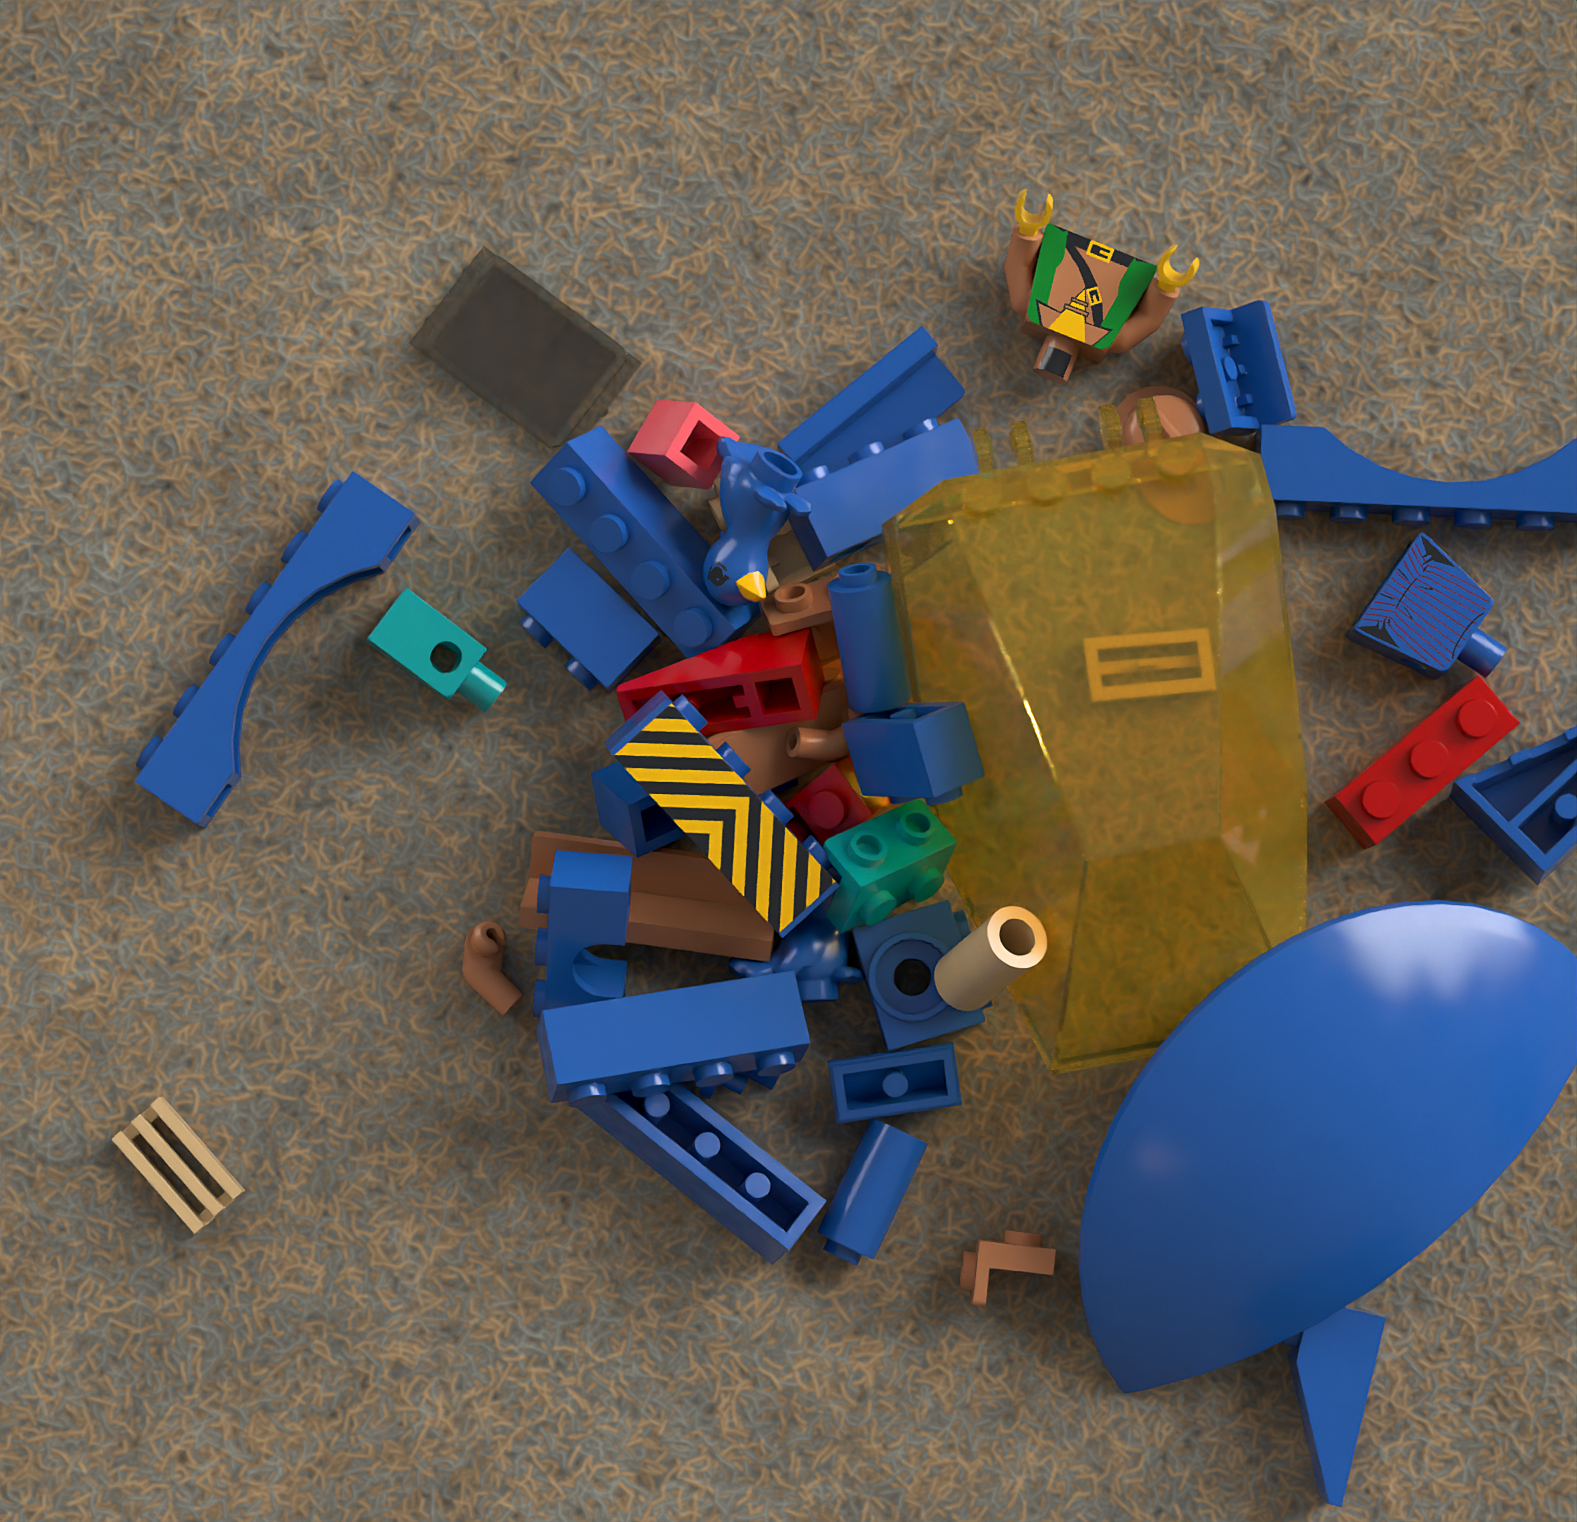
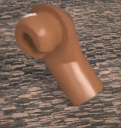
(819, 743)
(483, 966)

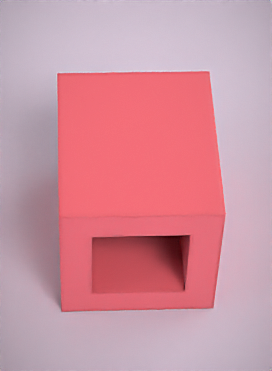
(681, 444)

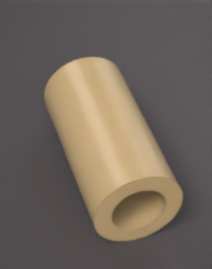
(990, 958)

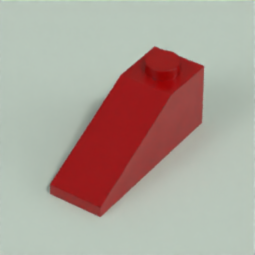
(741, 683)

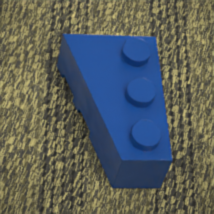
(1527, 804)

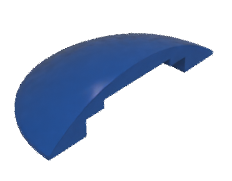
(1318, 1130)

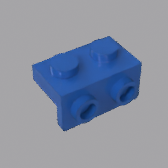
(1237, 368)

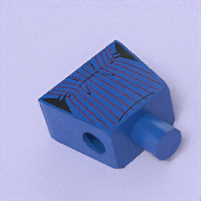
(1428, 615)

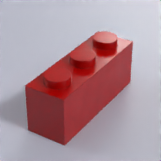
(1422, 762)

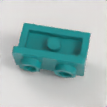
(887, 864)

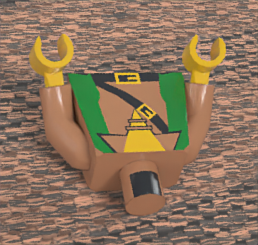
(1083, 292)

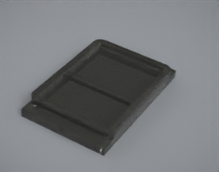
(525, 351)

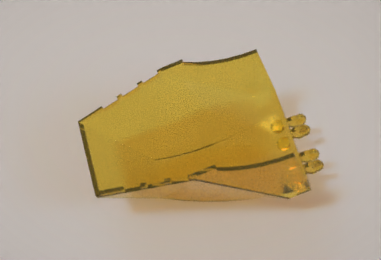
(1127, 715)

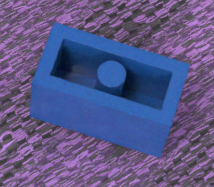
(586, 622)
(914, 752)

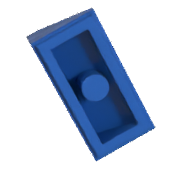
(894, 1082)

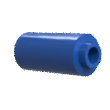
(869, 638)
(870, 1191)

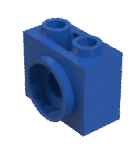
(917, 936)

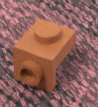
(1017, 1252)

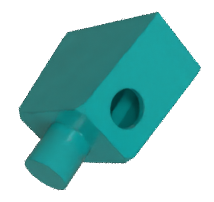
(408, 637)

